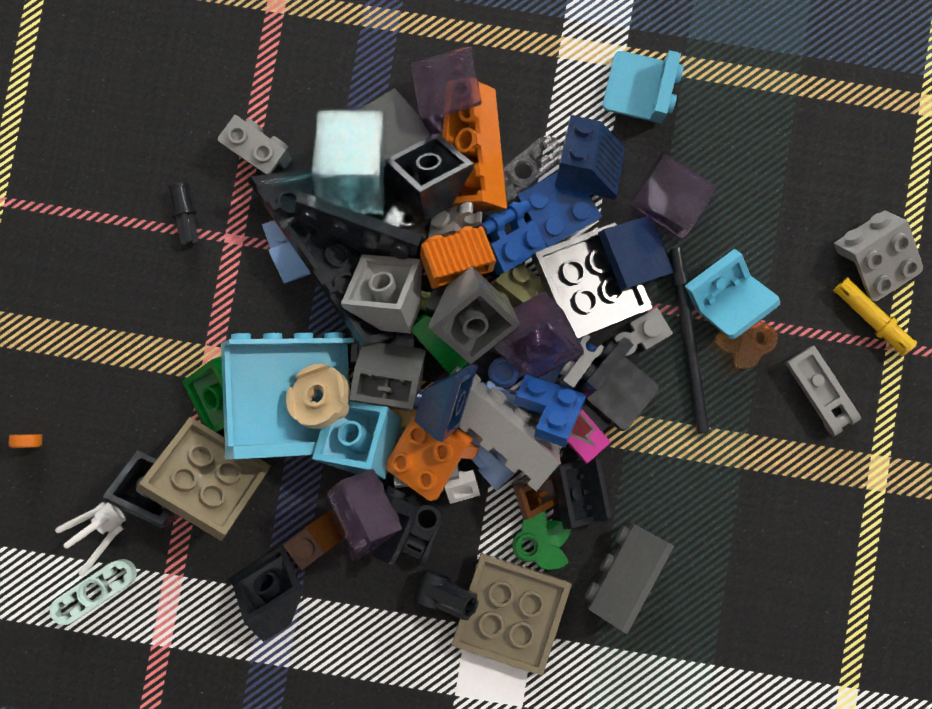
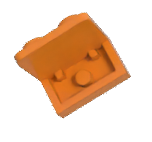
(426, 462)

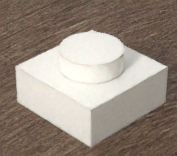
(462, 488)

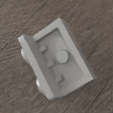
(253, 146)

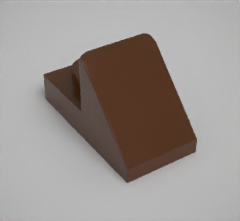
(313, 541)

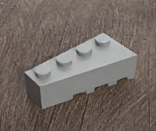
(509, 431)

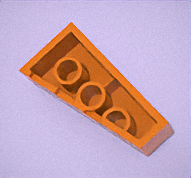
(478, 138)

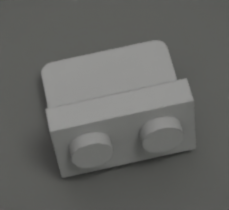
(883, 253)

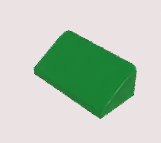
(436, 346)

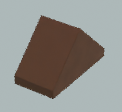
(534, 502)

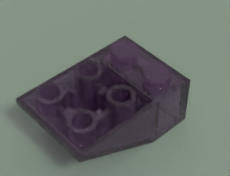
(362, 513)

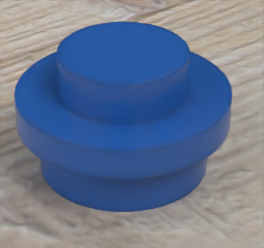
(502, 373)

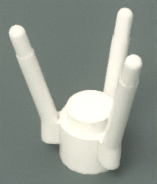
(107, 519)

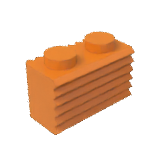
(452, 255)

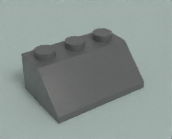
(627, 576)

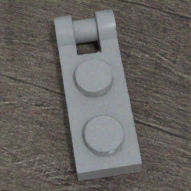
(823, 390)

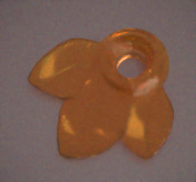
(746, 347)

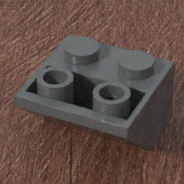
(388, 376)

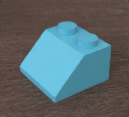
(359, 440)

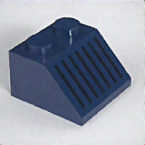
(590, 159)

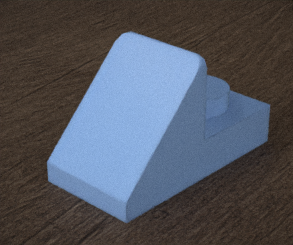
(283, 254)

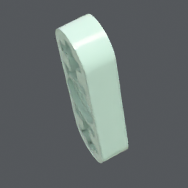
(79, 611)

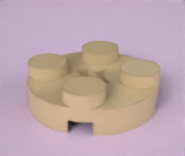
(333, 403)

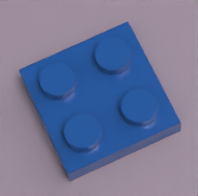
(559, 210)

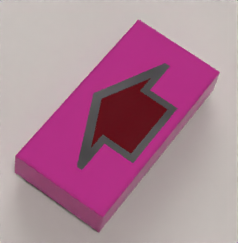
(587, 438)

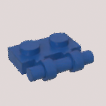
(517, 245)

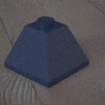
(444, 402)

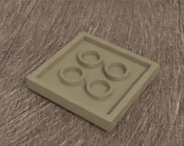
(199, 482)
(514, 614)

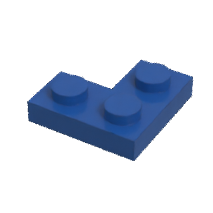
(558, 407)

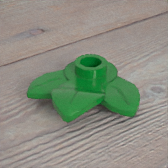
(547, 539)

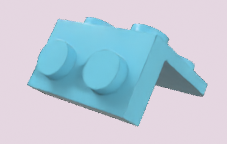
(642, 85)
(731, 296)

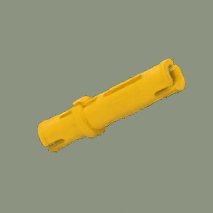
(875, 317)

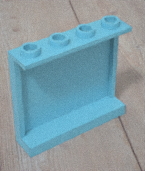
(256, 387)

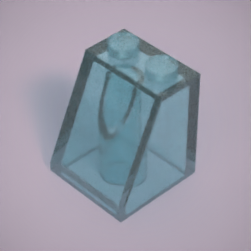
(350, 159)

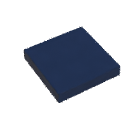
(635, 252)

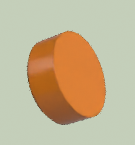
(21, 441)

